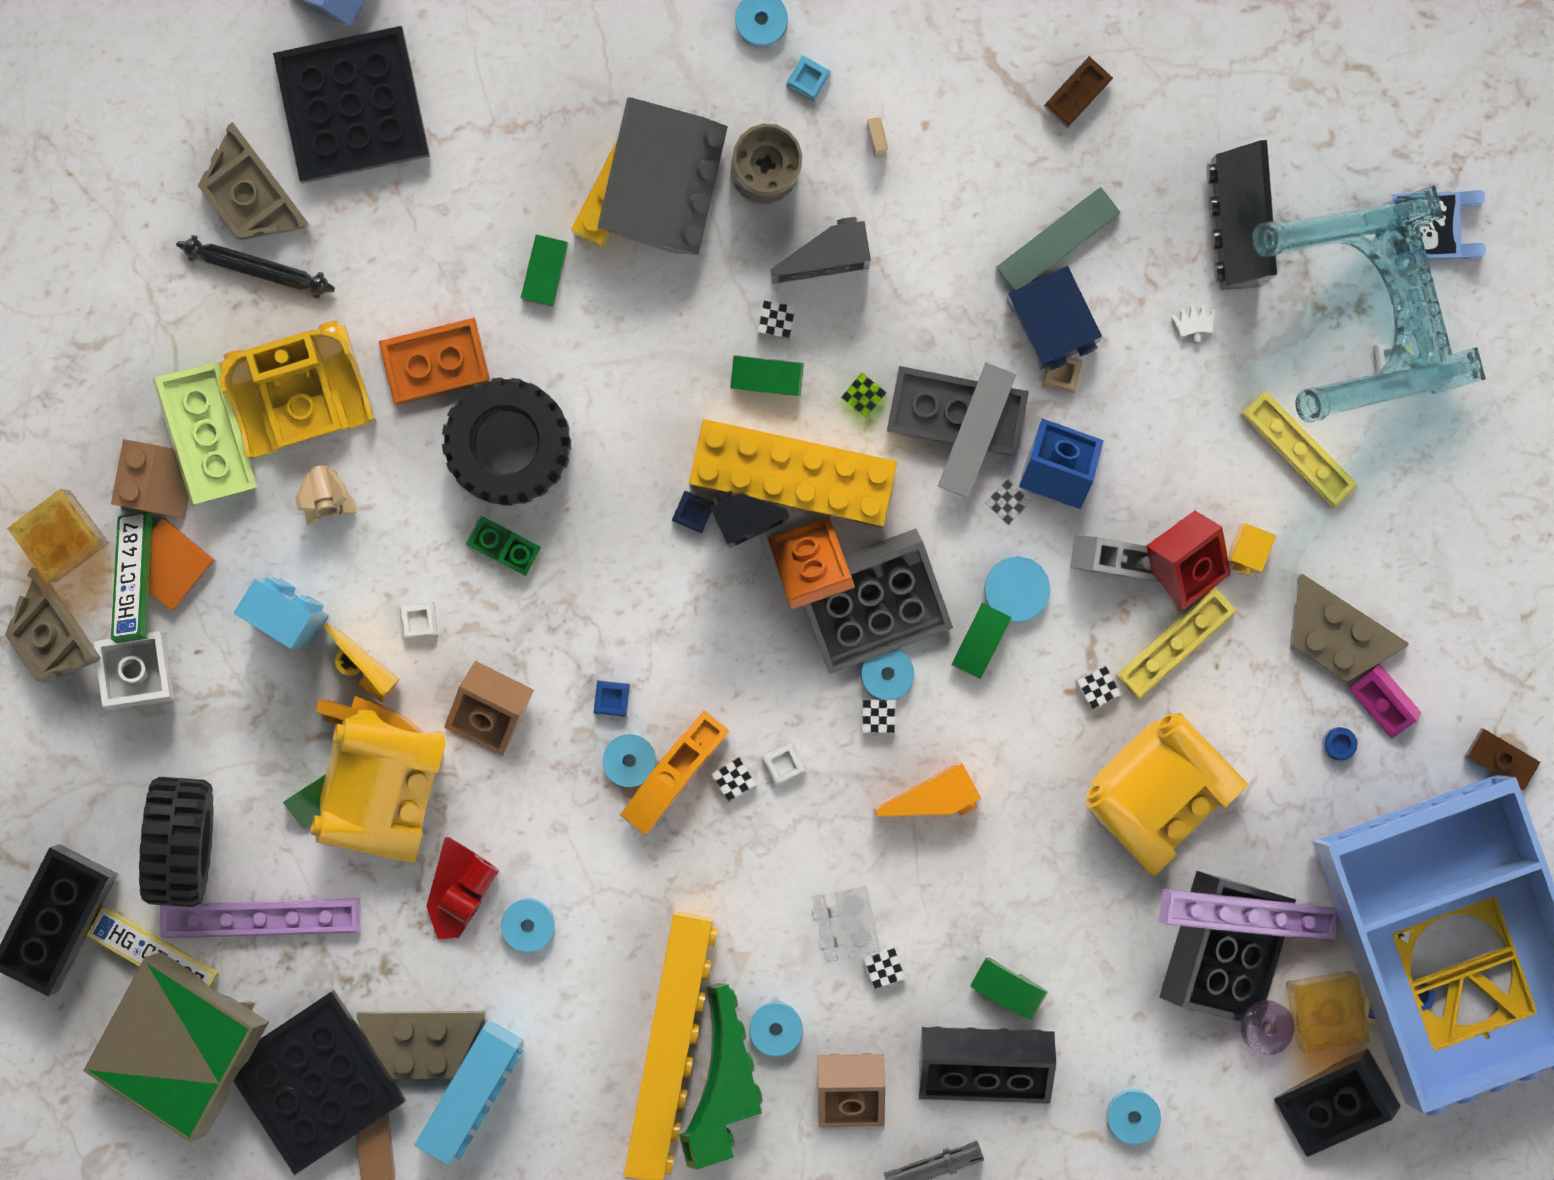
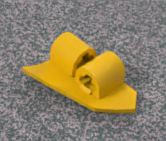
(376, 678)

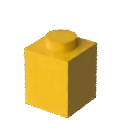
(1250, 549)

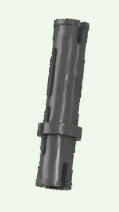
(940, 1164)

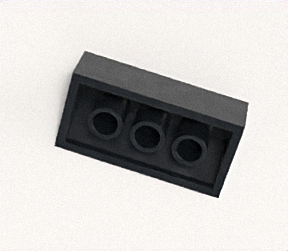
(745, 517)
(987, 1064)

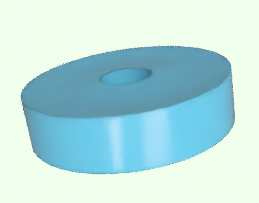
(764, 34)
(892, 688)
(614, 756)
(528, 940)
(772, 1043)
(1144, 1127)

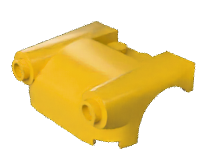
(295, 389)
(377, 787)
(1161, 789)

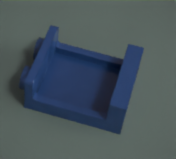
(1055, 318)

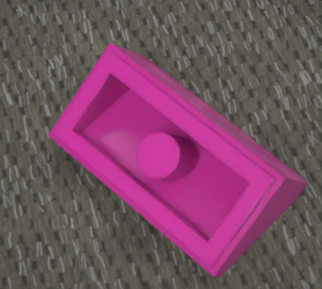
(1385, 701)

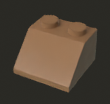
(149, 480)
(488, 708)
(851, 1090)

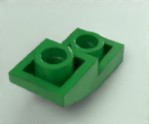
(766, 375)
(503, 545)
(981, 641)
(1009, 989)

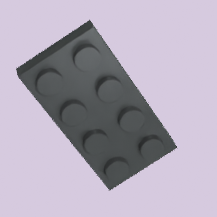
(935, 405)

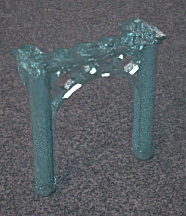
(1410, 293)

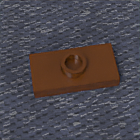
(1078, 92)
(1502, 758)

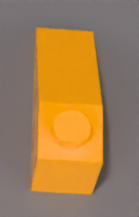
(939, 795)

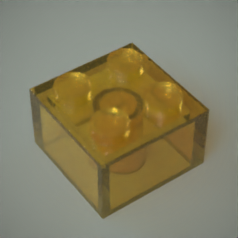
(58, 535)
(1327, 1011)

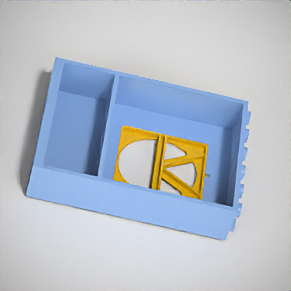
(1425, 867)

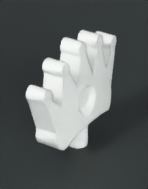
(1194, 324)

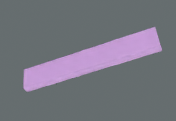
(1248, 915)
(261, 918)

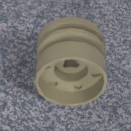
(767, 144)

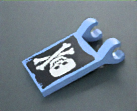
(1443, 236)

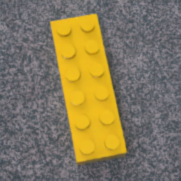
(793, 473)

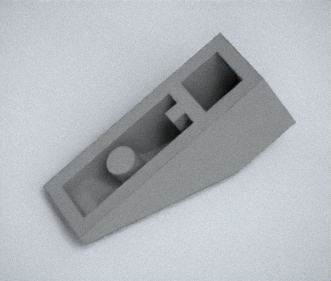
(1111, 558)

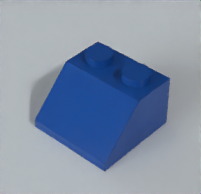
(1061, 463)

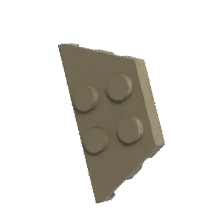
(247, 191)
(47, 633)
(1338, 633)
(421, 1041)

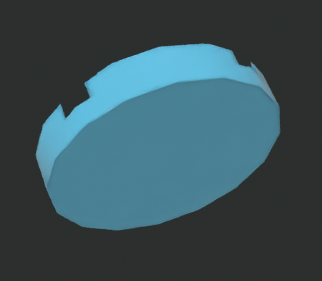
(1017, 588)

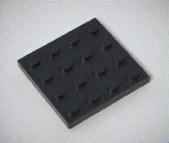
(351, 104)
(316, 1083)

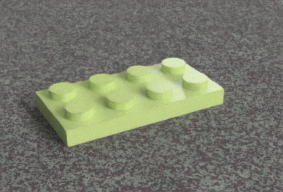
(204, 434)

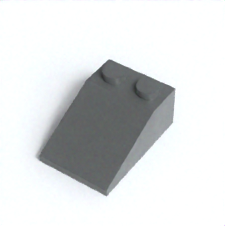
(832, 252)

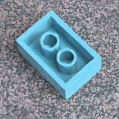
(281, 613)

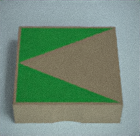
(175, 1046)

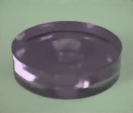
(1256, 1020)

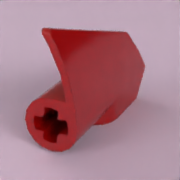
(457, 888)

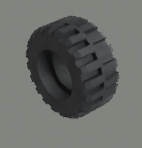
(462, 431)
(176, 841)

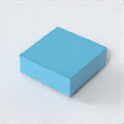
(808, 78)

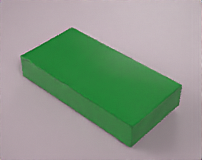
(544, 270)

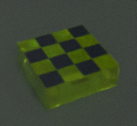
(863, 395)

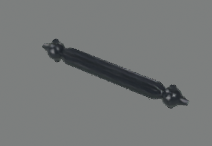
(255, 266)

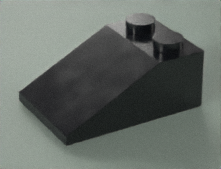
(1338, 1103)

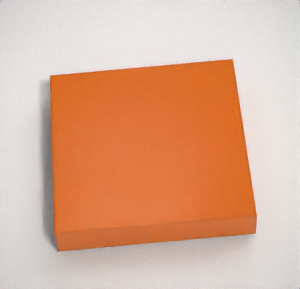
(174, 564)

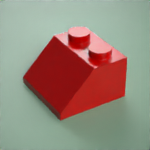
(1189, 558)

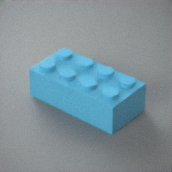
(465, 1098)

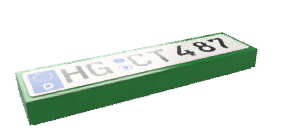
(131, 577)

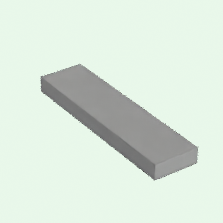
(976, 430)

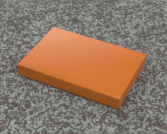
(434, 361)
(810, 562)

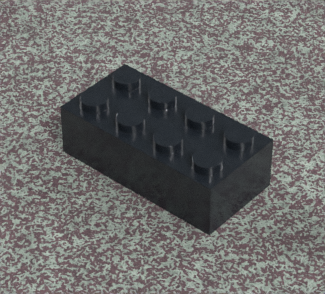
(54, 919)

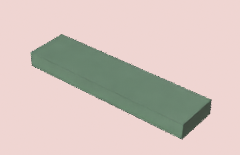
(1058, 239)

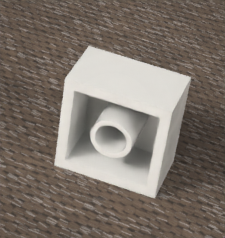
(134, 672)

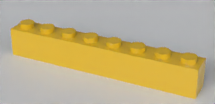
(668, 1047)

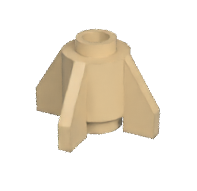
(323, 495)

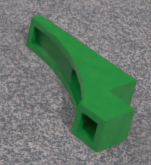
(729, 1086)

